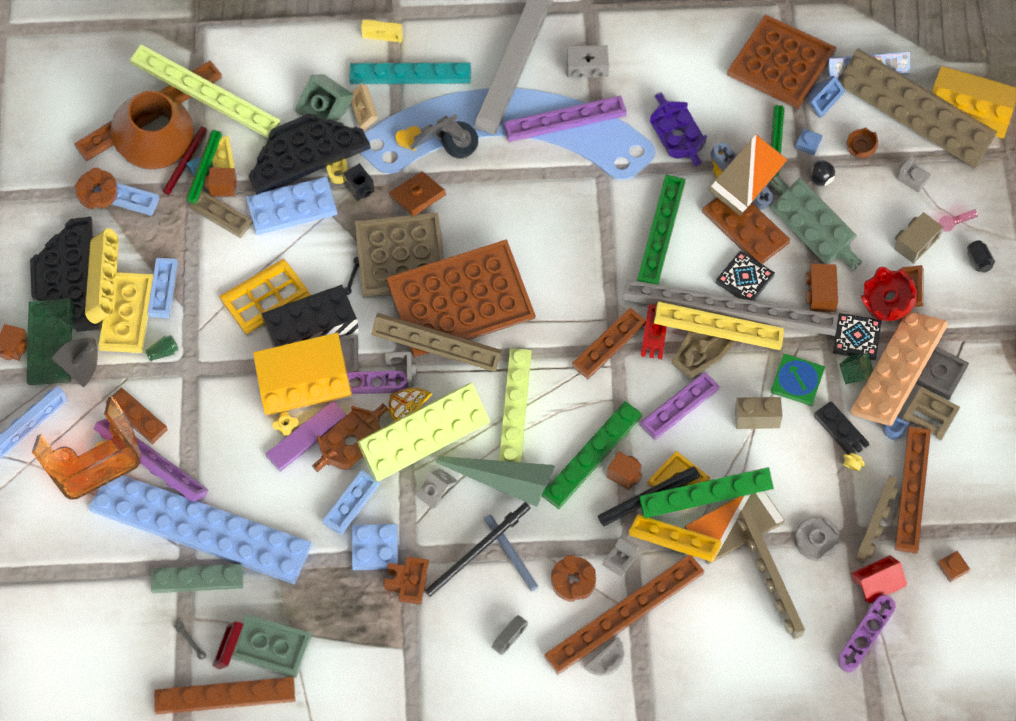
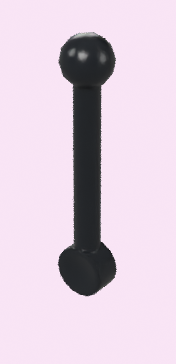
(356, 263)

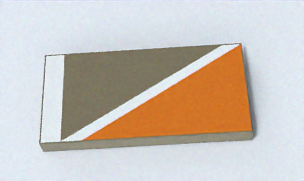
(748, 174)
(723, 521)

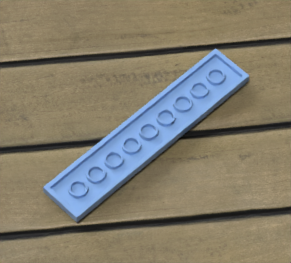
(202, 527)

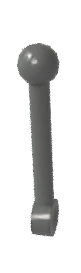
(180, 628)

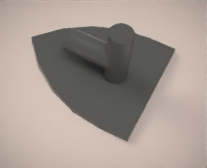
(78, 359)

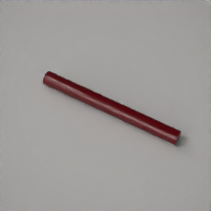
(185, 159)

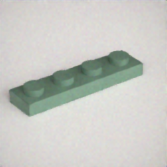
(197, 578)

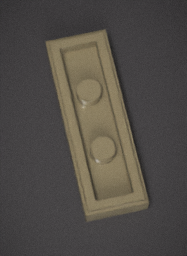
(221, 214)

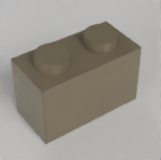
(918, 237)
(758, 412)

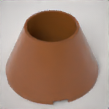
(152, 148)

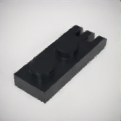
(840, 428)

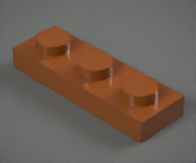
(141, 419)

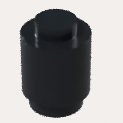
(980, 256)

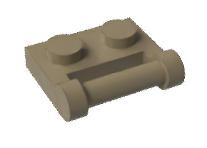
(933, 407)

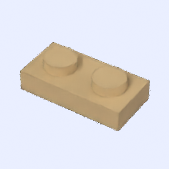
(363, 106)

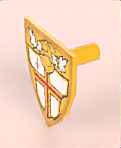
(406, 402)

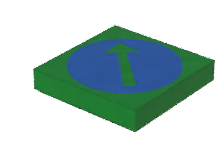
(797, 379)

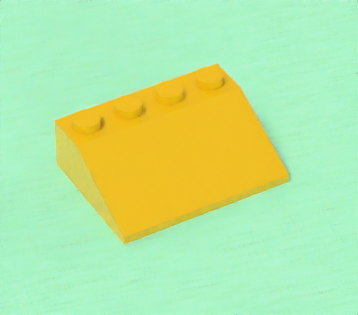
(978, 97)
(302, 374)

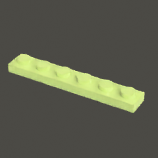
(515, 405)

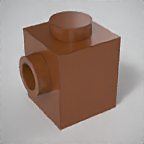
(221, 182)
(12, 342)
(624, 470)

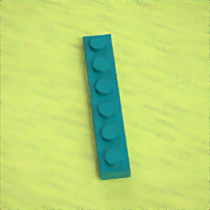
(410, 73)

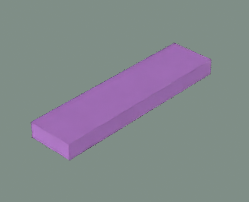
(679, 405)
(305, 436)

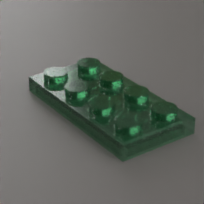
(47, 332)

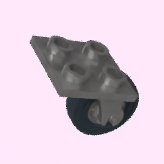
(457, 137)

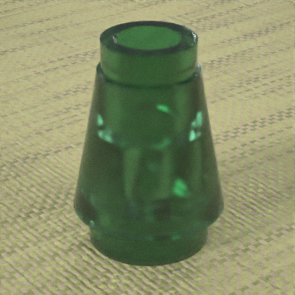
(162, 348)

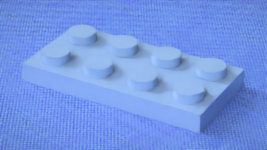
(291, 205)

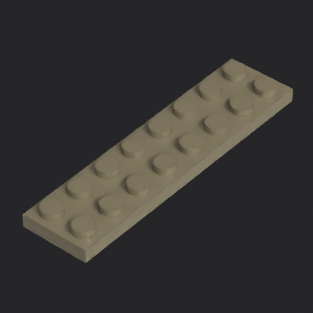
(917, 108)

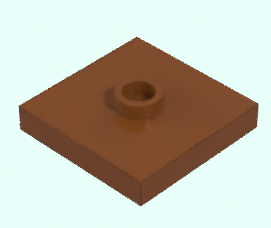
(417, 193)

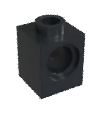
(358, 175)

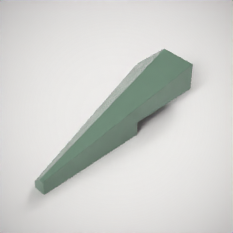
(516, 479)

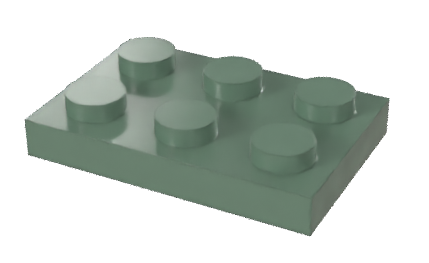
(271, 646)

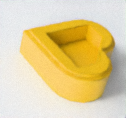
(405, 138)

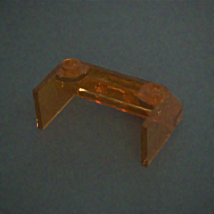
(95, 468)

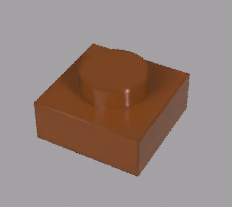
(953, 566)

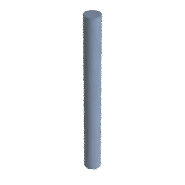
(513, 556)

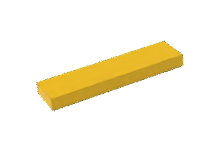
(675, 538)

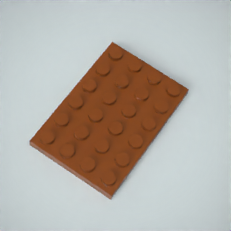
(464, 294)

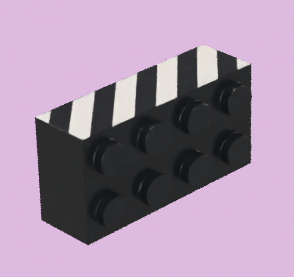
(311, 318)

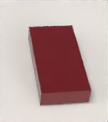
(227, 645)

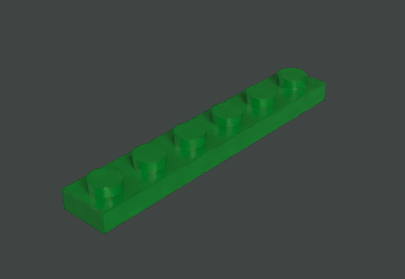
(661, 230)
(591, 455)
(706, 492)

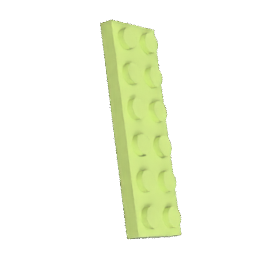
(423, 432)

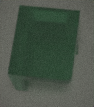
(856, 368)

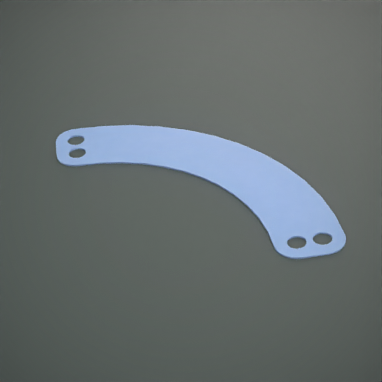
(597, 141)

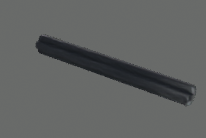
(634, 504)

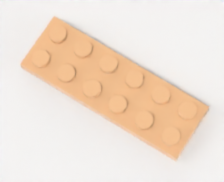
(899, 368)

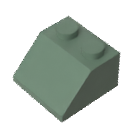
(324, 98)

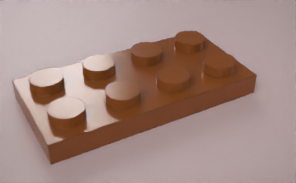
(750, 232)

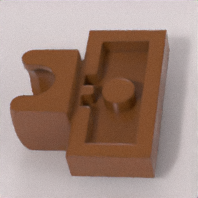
(409, 579)

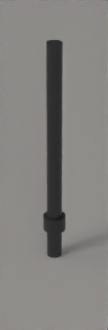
(510, 520)

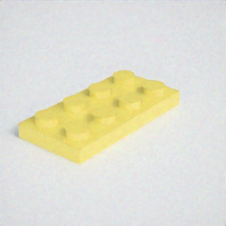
(128, 323)

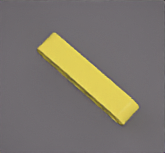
(102, 276)

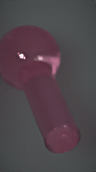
(949, 222)

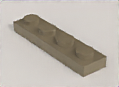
(875, 528)

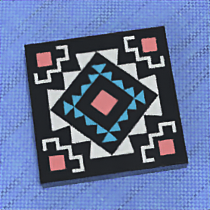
(745, 277)
(857, 335)

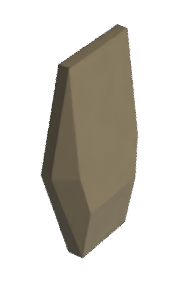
(700, 352)

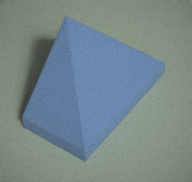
(825, 95)

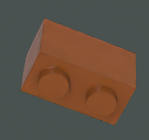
(822, 287)

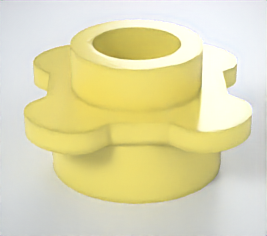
(287, 429)
(853, 461)

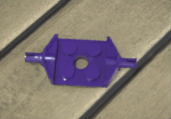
(672, 117)

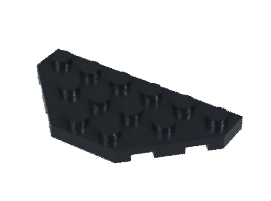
(302, 149)
(62, 269)

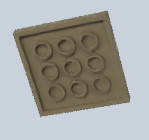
(395, 247)

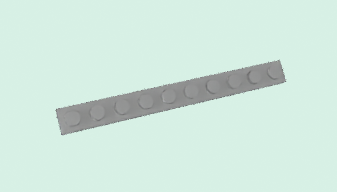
(732, 307)

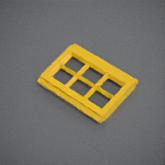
(255, 281)

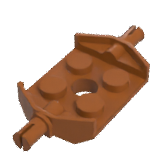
(356, 424)

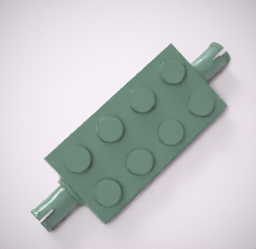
(814, 222)

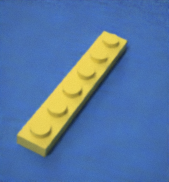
(719, 325)

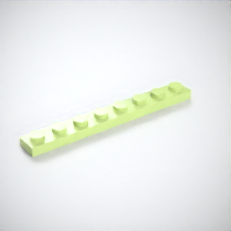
(204, 91)

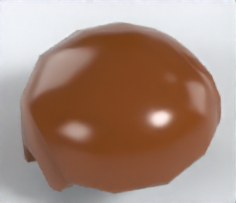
(862, 143)

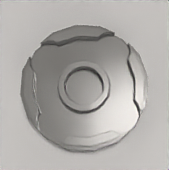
(817, 539)

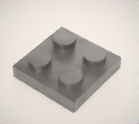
(942, 373)

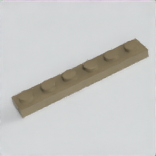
(436, 342)
(773, 582)

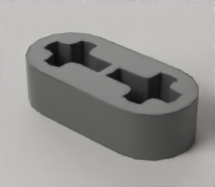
(510, 634)

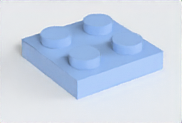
(374, 546)

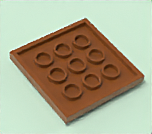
(781, 61)

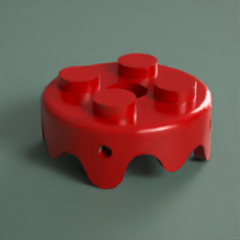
(888, 282)

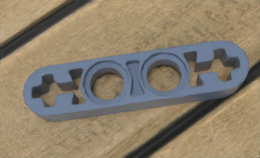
(729, 153)

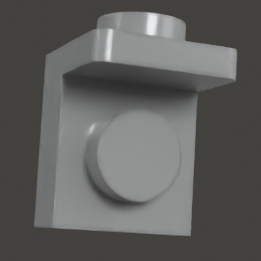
(912, 175)

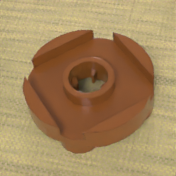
(92, 179)
(573, 566)

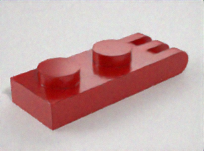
(653, 335)

